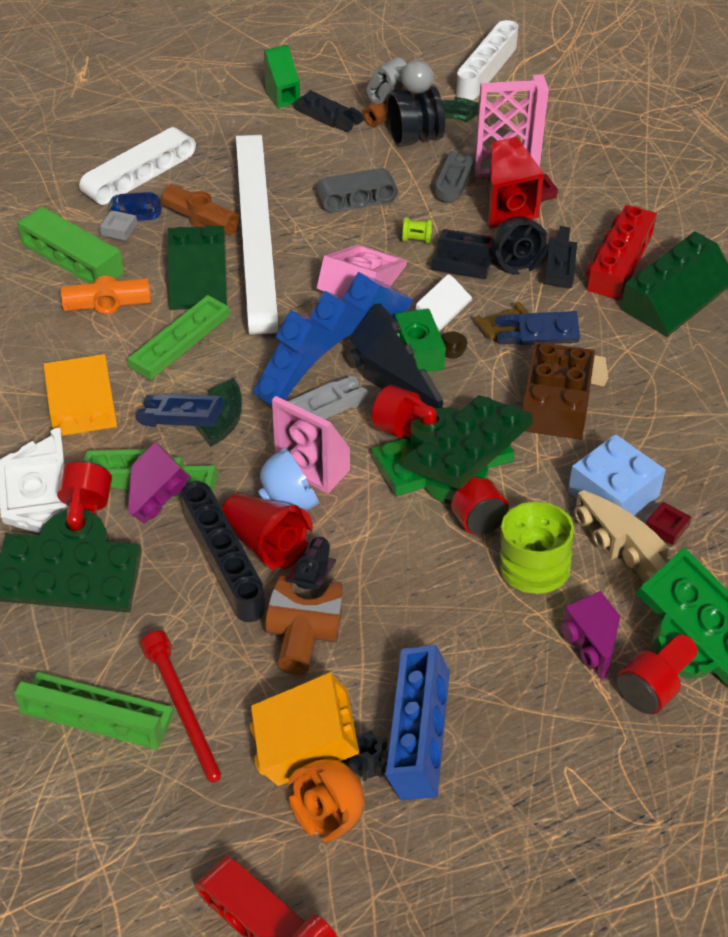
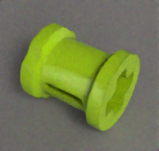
(424, 235)

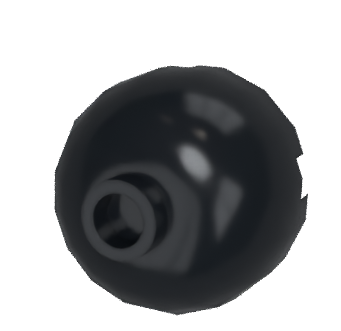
(519, 244)

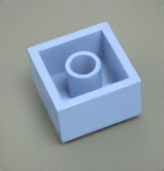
(619, 475)

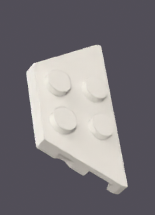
(31, 483)

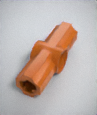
(105, 294)

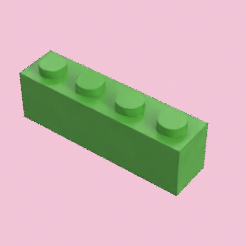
(69, 246)

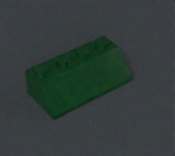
(677, 284)

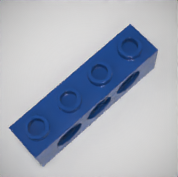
(418, 723)

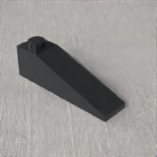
(385, 360)

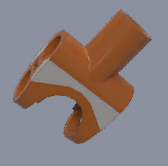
(302, 623)

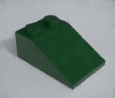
(196, 265)

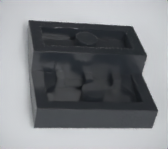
(463, 254)

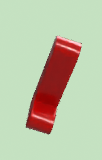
(252, 907)

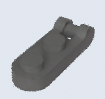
(454, 176)

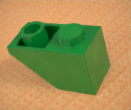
(281, 76)

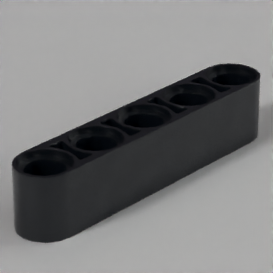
(223, 552)

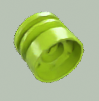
(536, 547)

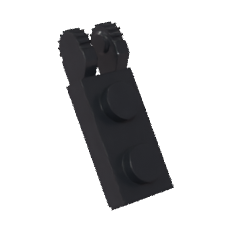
(328, 111)

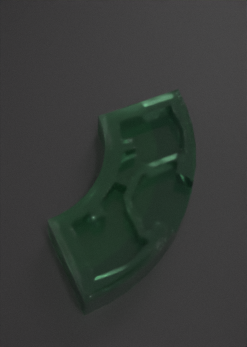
(460, 109)
(230, 414)

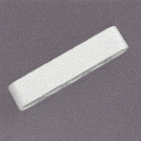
(487, 59)
(137, 165)

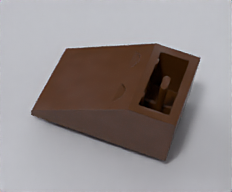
(559, 389)

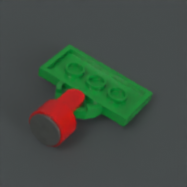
(476, 505)
(687, 639)

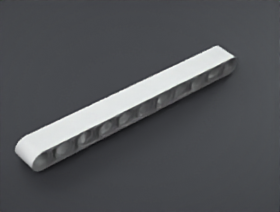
(256, 236)

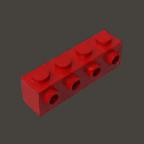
(620, 251)

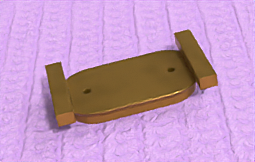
(489, 326)

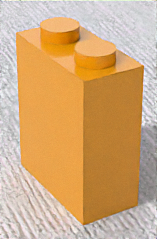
(80, 395)
(303, 727)

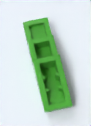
(120, 461)

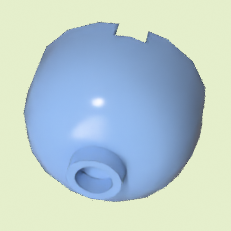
(285, 481)

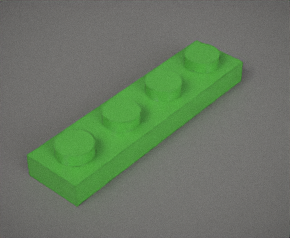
(178, 337)

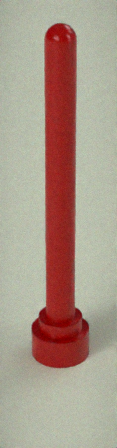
(158, 648)

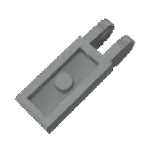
(333, 398)

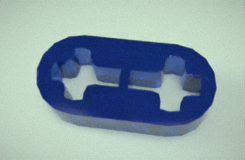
(136, 205)

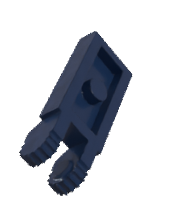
(539, 327)
(180, 410)

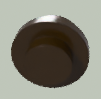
(455, 344)

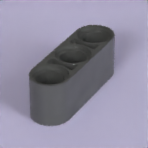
(357, 190)

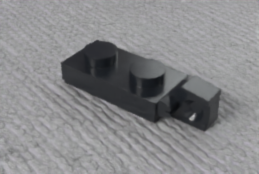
(561, 259)

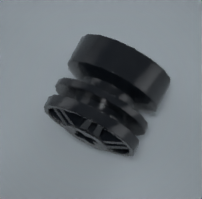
(415, 116)

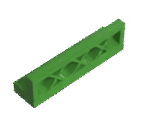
(92, 715)

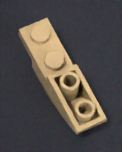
(621, 534)

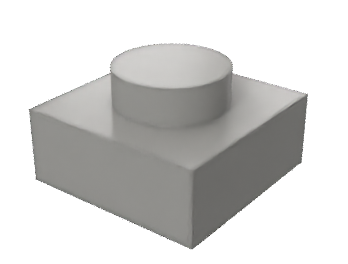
(118, 225)

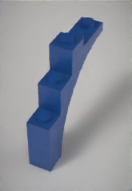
(308, 338)

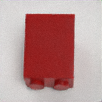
(513, 182)

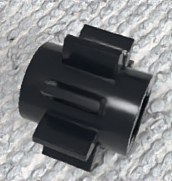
(371, 756)

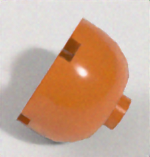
(326, 798)

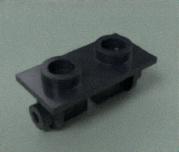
(313, 566)

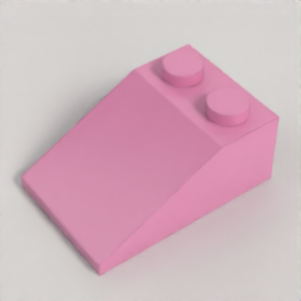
(343, 265)
(312, 443)

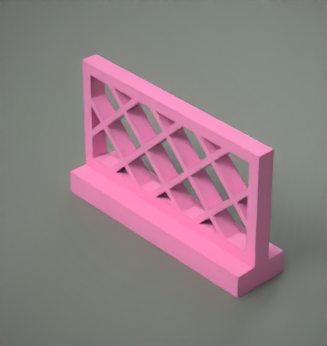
(532, 124)

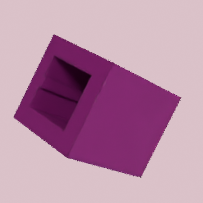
(153, 482)
(592, 629)

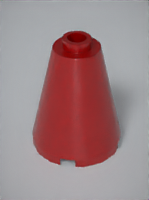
(269, 528)

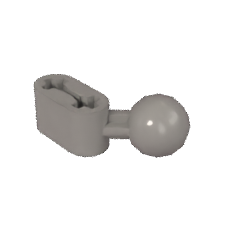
(392, 76)

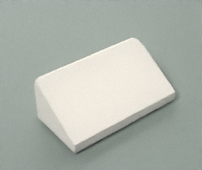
(445, 301)

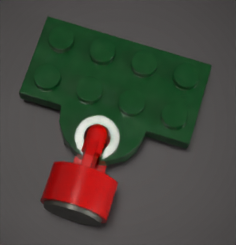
(449, 441)
(72, 556)

